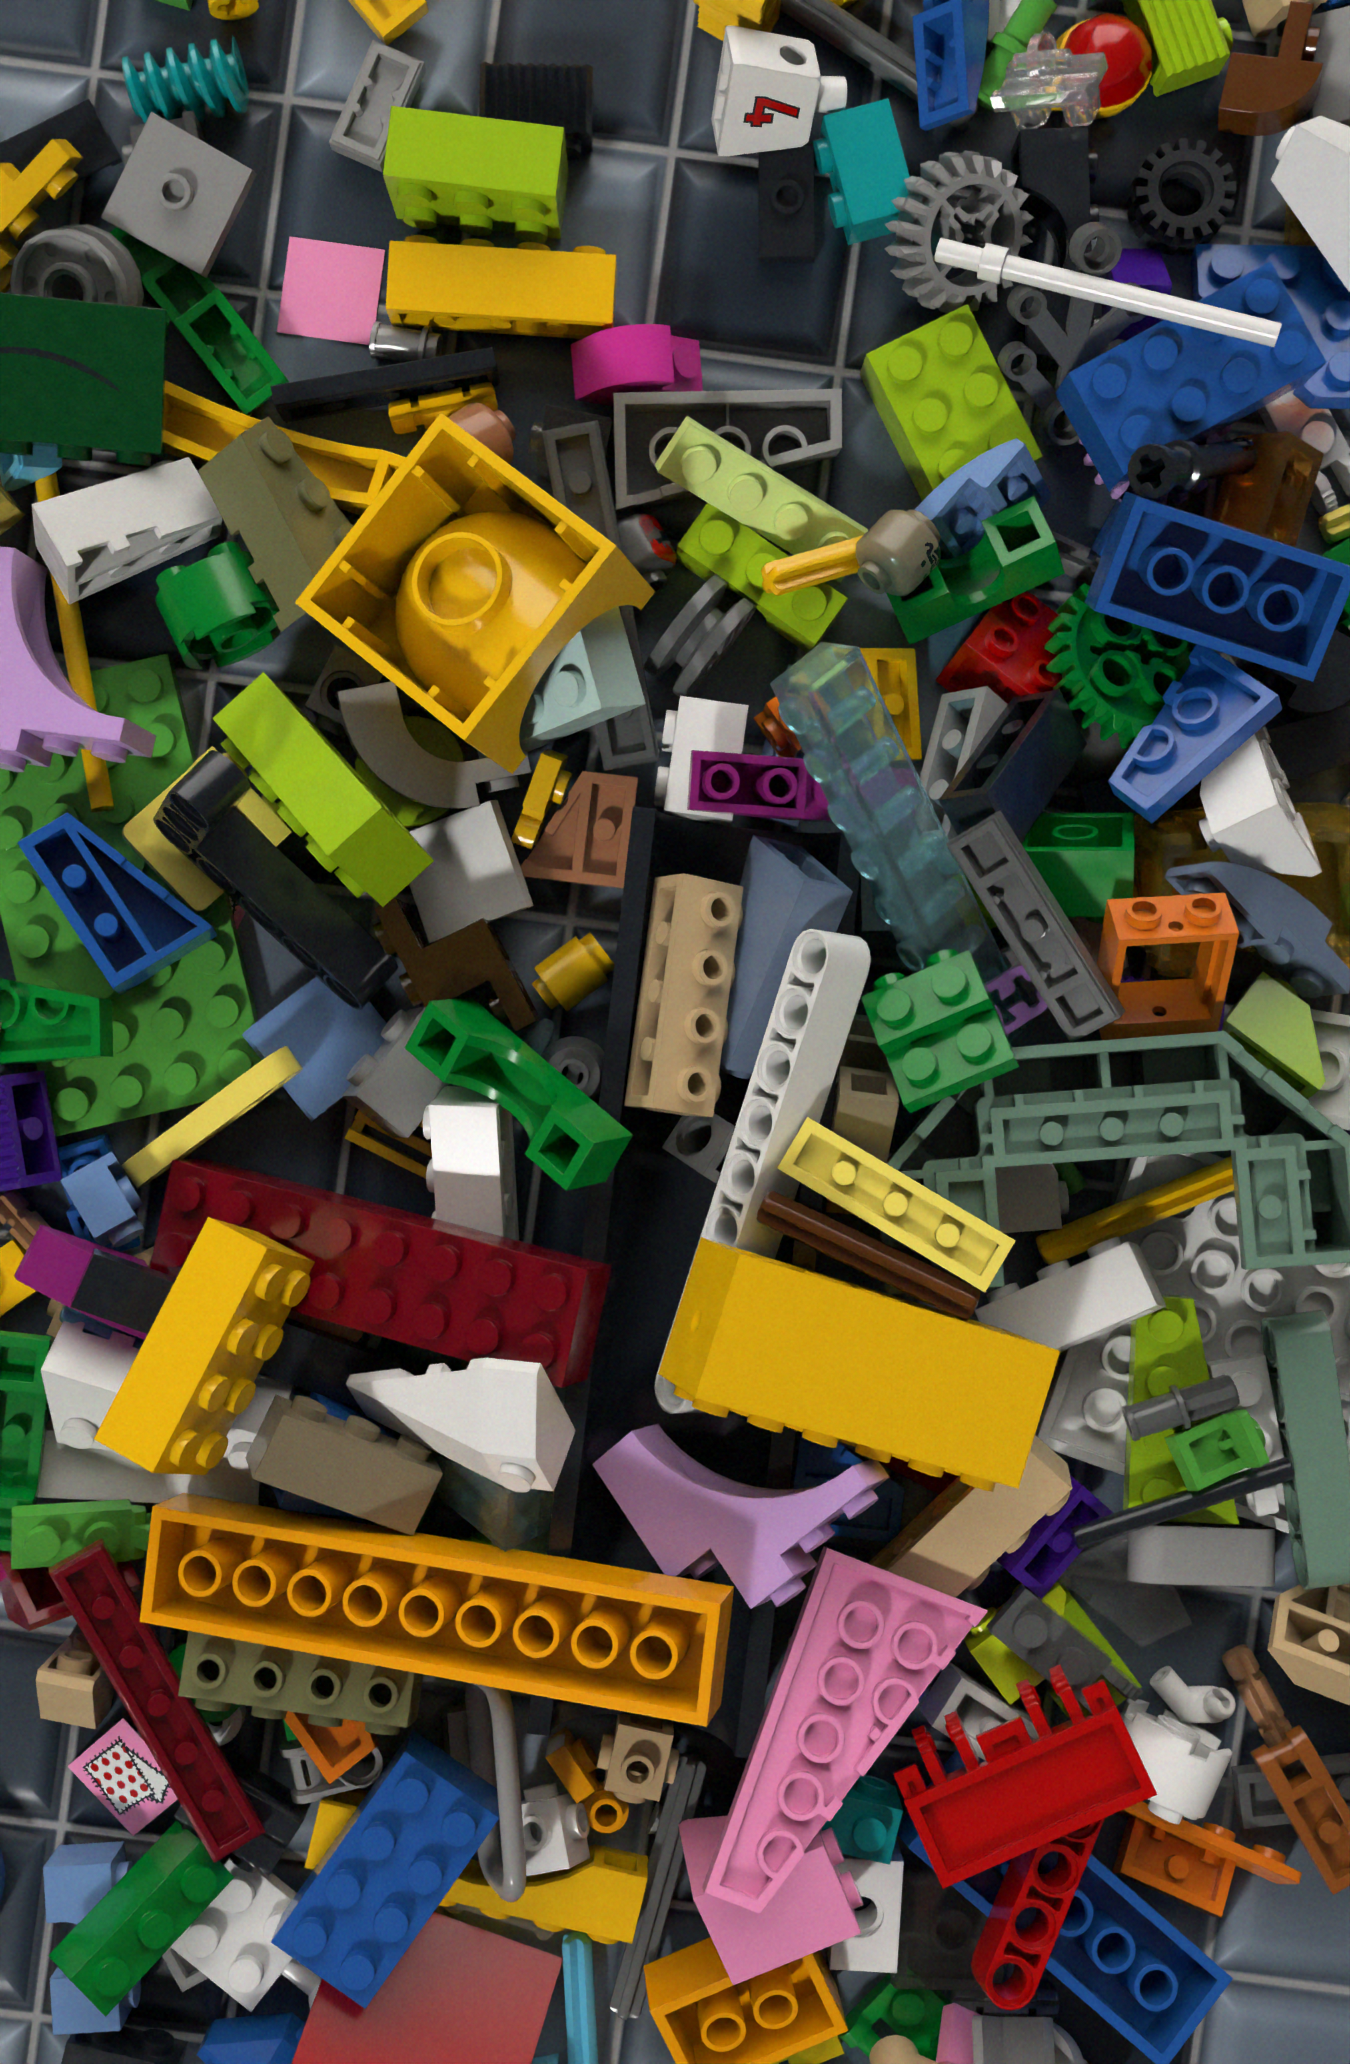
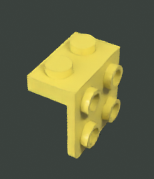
(174, 867)

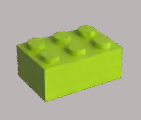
(476, 173)
(943, 398)

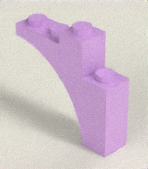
(36, 700)
(705, 1520)

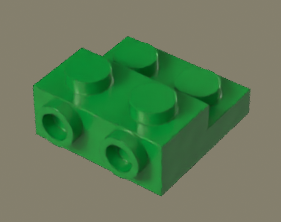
(939, 1029)

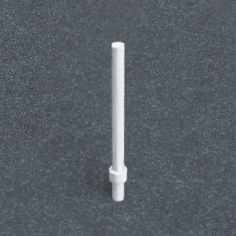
(996, 264)

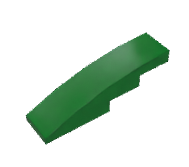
(207, 325)

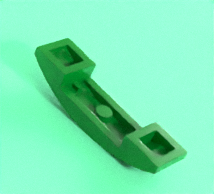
(21, 1423)

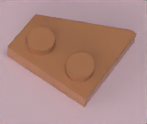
(587, 834)

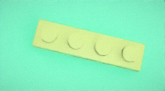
(752, 491)

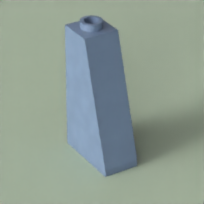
(780, 899)

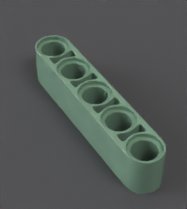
(1314, 1442)

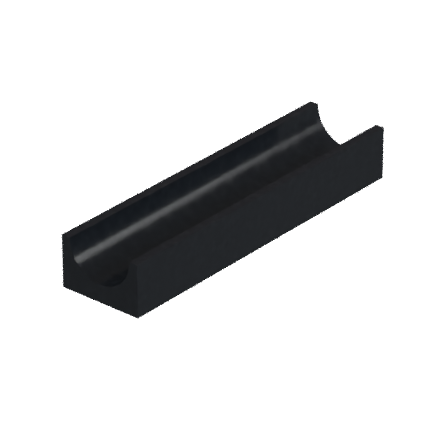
(648, 1230)

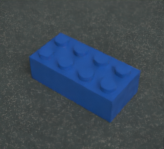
(1187, 379)
(1219, 586)
(388, 1869)

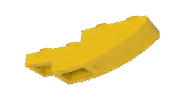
(23, 193)

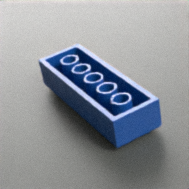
(1112, 1951)

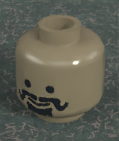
(898, 552)

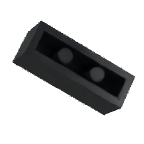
(1016, 764)

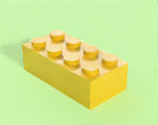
(205, 1350)

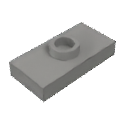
(383, 81)

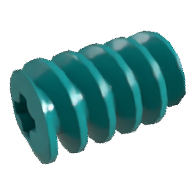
(188, 84)

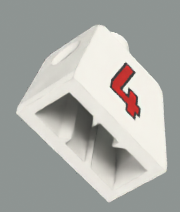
(769, 92)

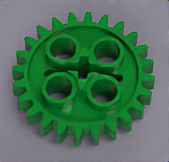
(1113, 667)

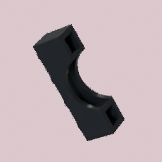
(1057, 175)

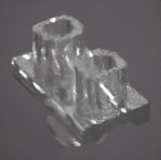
(1048, 80)

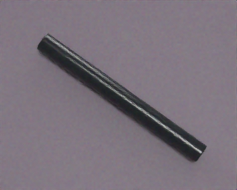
(1181, 1503)

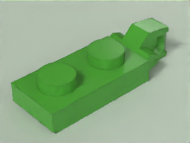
(55, 1531)

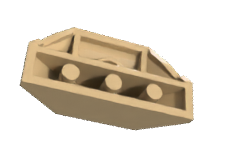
(1313, 1639)

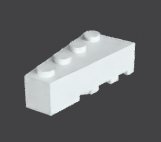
(87, 1372)

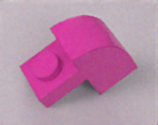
(634, 361)

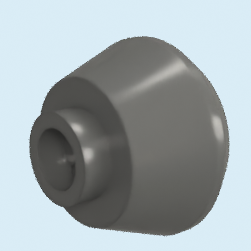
(579, 1056)

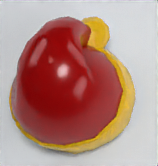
(1126, 55)

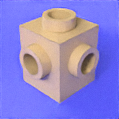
(638, 1758)

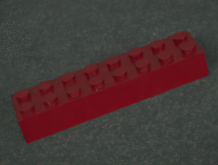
(401, 1270)

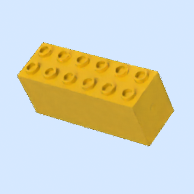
(856, 1367)

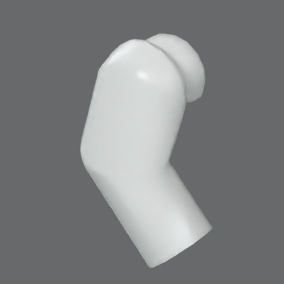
(1193, 1703)

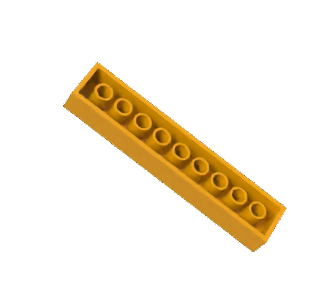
(440, 1607)

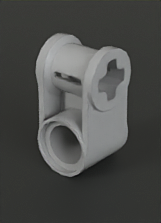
(312, 1785)

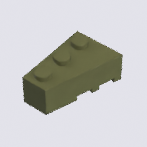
(277, 510)

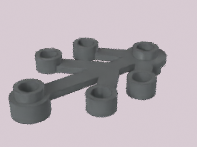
(1078, 342)

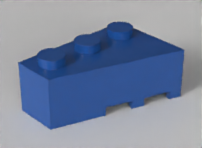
(113, 906)

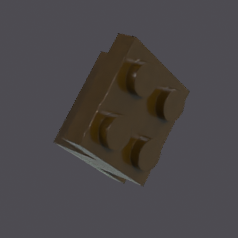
(455, 965)

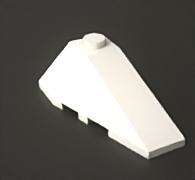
(488, 1418)

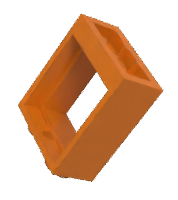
(1187, 1004)

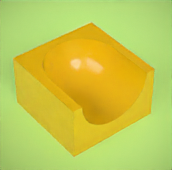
(468, 586)

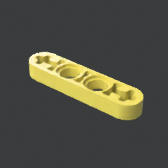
(212, 1116)

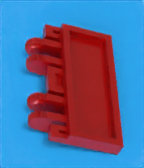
(1025, 1787)

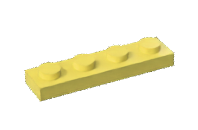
(896, 1204)

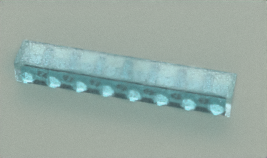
(885, 811)

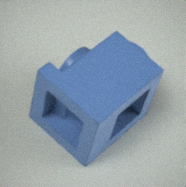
(105, 1203)

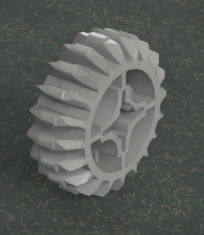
(985, 217)

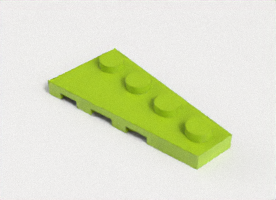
(1164, 1353)

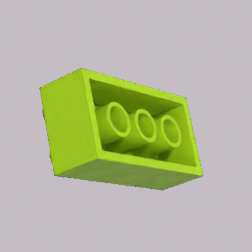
(320, 793)

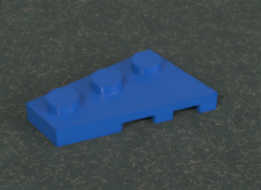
(1195, 731)

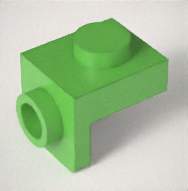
(1217, 1448)

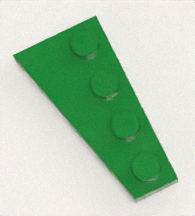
(52, 1024)

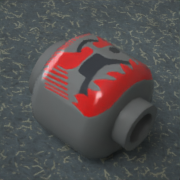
(647, 547)

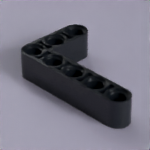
(242, 862)

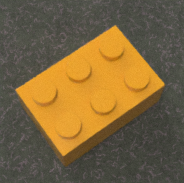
(743, 2023)

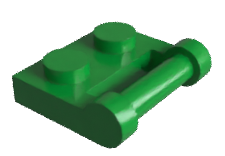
(907, 2011)

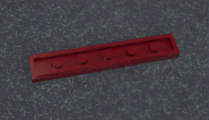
(150, 1690)

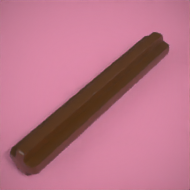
(868, 1255)

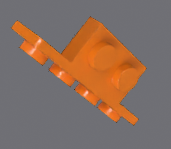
(1191, 1861)

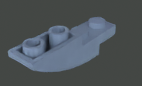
(1274, 920)

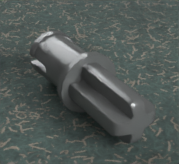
(1181, 1406)

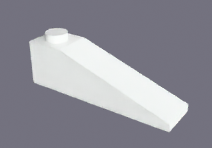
(1253, 814)

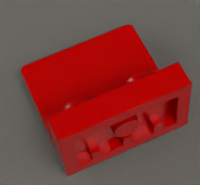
(1006, 651)

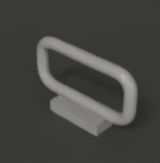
(485, 1741)

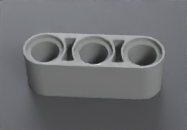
(1202, 1555)

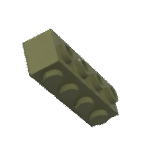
(285, 1680)

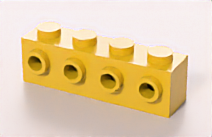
(500, 288)

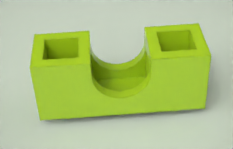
(737, 555)

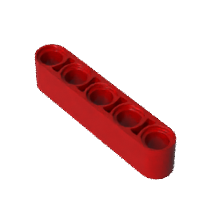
(1025, 1888)

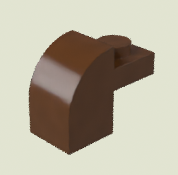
(1273, 92)

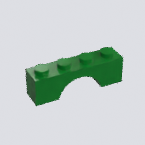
(566, 1129)

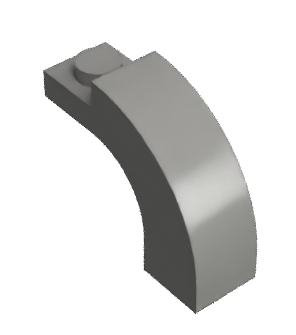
(393, 757)

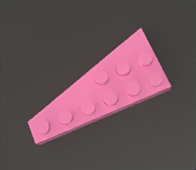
(841, 1695)

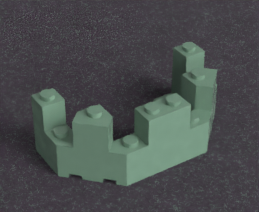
(1140, 1103)

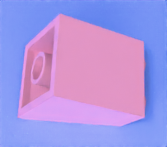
(803, 1916)

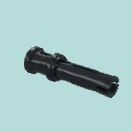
(1183, 465)

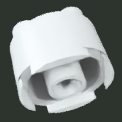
(1178, 1759)

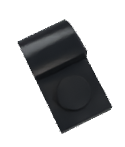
(1307, 698)

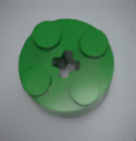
(217, 607)

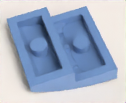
(980, 491)
(324, 1039)

